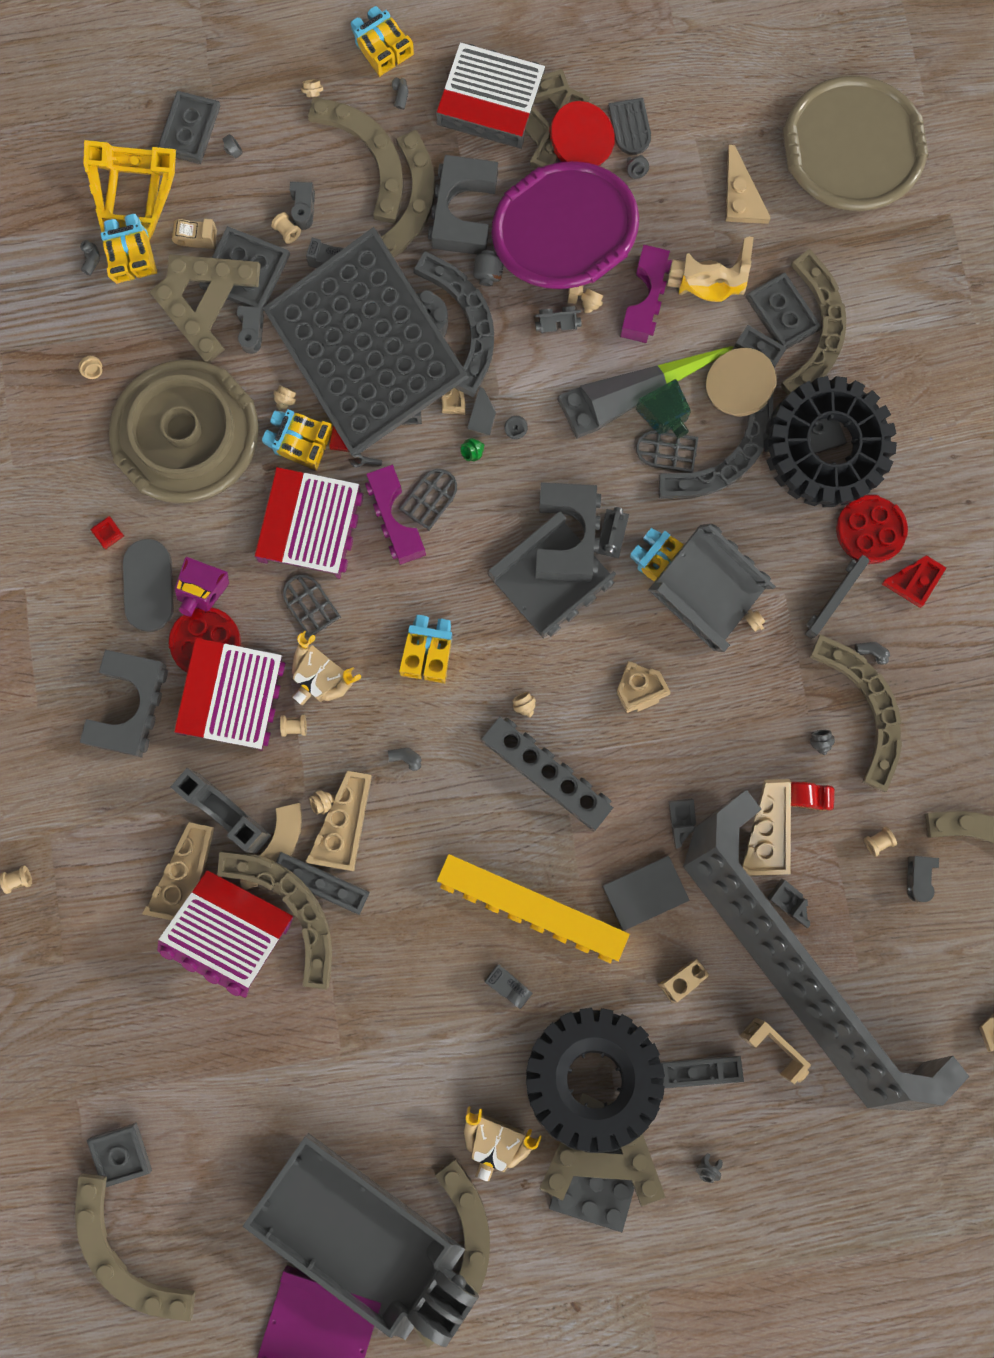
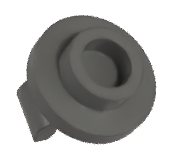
(637, 166)
(707, 1172)

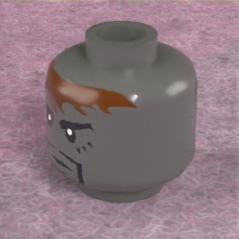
(487, 268)

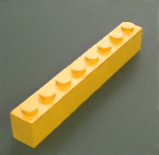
(532, 907)

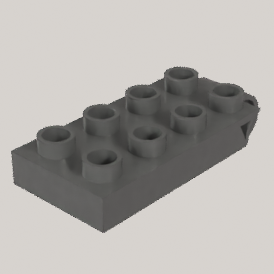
(363, 1243)

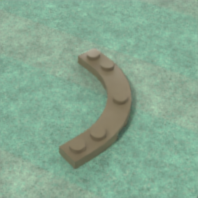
(378, 143)
(421, 198)
(832, 320)
(880, 700)
(960, 824)
(300, 901)
(474, 1224)
(109, 1268)

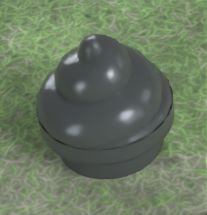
(822, 741)

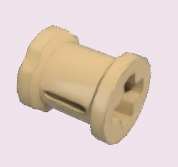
(286, 228)
(293, 725)
(880, 841)
(15, 879)

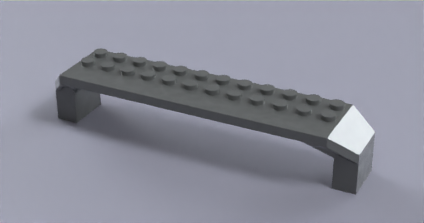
(798, 978)

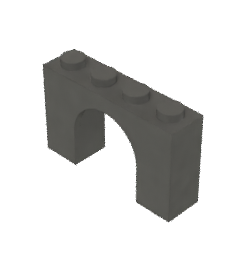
(459, 176)
(581, 503)
(132, 735)
(203, 794)

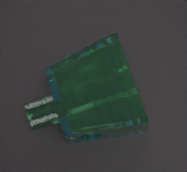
(666, 409)

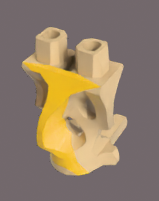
(711, 279)

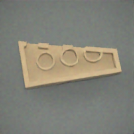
(341, 832)
(770, 836)
(182, 872)

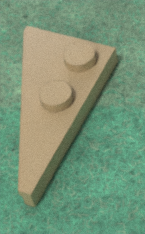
(742, 197)

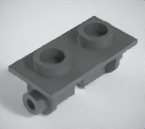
(567, 319)
(613, 532)

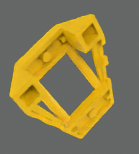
(129, 160)

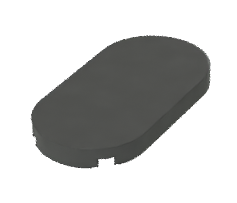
(148, 585)

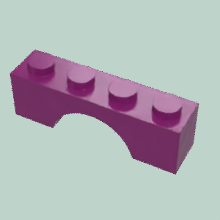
(650, 270)
(405, 540)

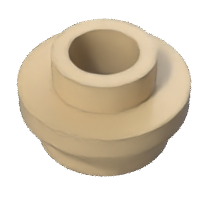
(312, 87)
(755, 620)

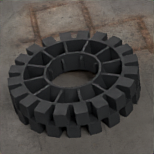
(798, 464)
(640, 1071)

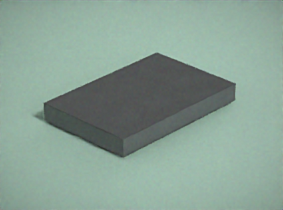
(189, 126)
(783, 311)
(645, 893)

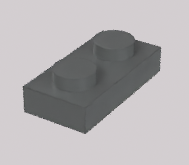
(756, 340)

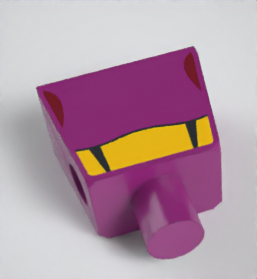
(199, 586)

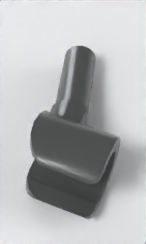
(360, 460)

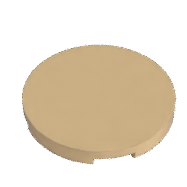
(741, 381)

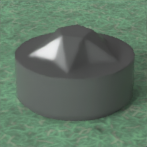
(231, 146)
(516, 427)

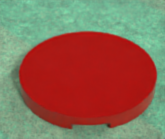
(582, 133)
(872, 529)
(206, 625)

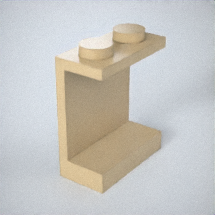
(756, 1032)

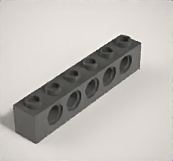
(590, 817)

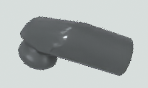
(402, 93)
(92, 257)
(881, 653)
(407, 755)

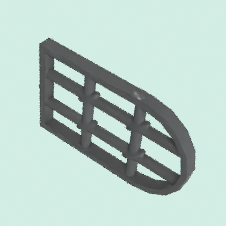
(673, 458)
(422, 500)
(318, 607)

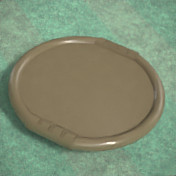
(855, 143)
(183, 431)

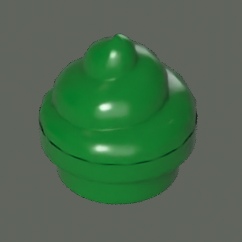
(472, 449)

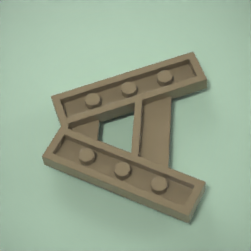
(556, 90)
(222, 276)
(633, 1165)

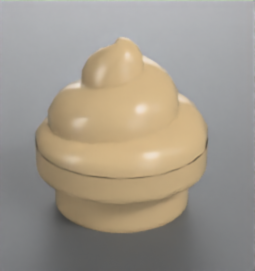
(591, 300)
(90, 367)
(284, 397)
(524, 704)
(321, 802)

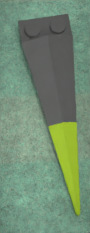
(605, 400)

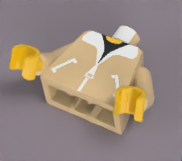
(318, 674)
(496, 1143)

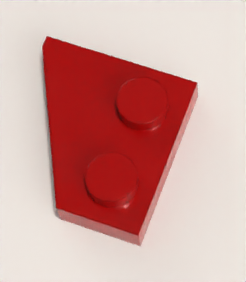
(916, 580)

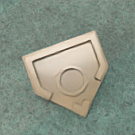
(641, 687)

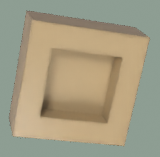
(573, 294)

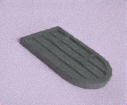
(630, 125)

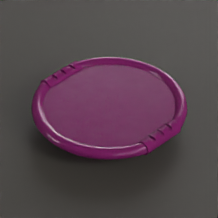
(565, 225)

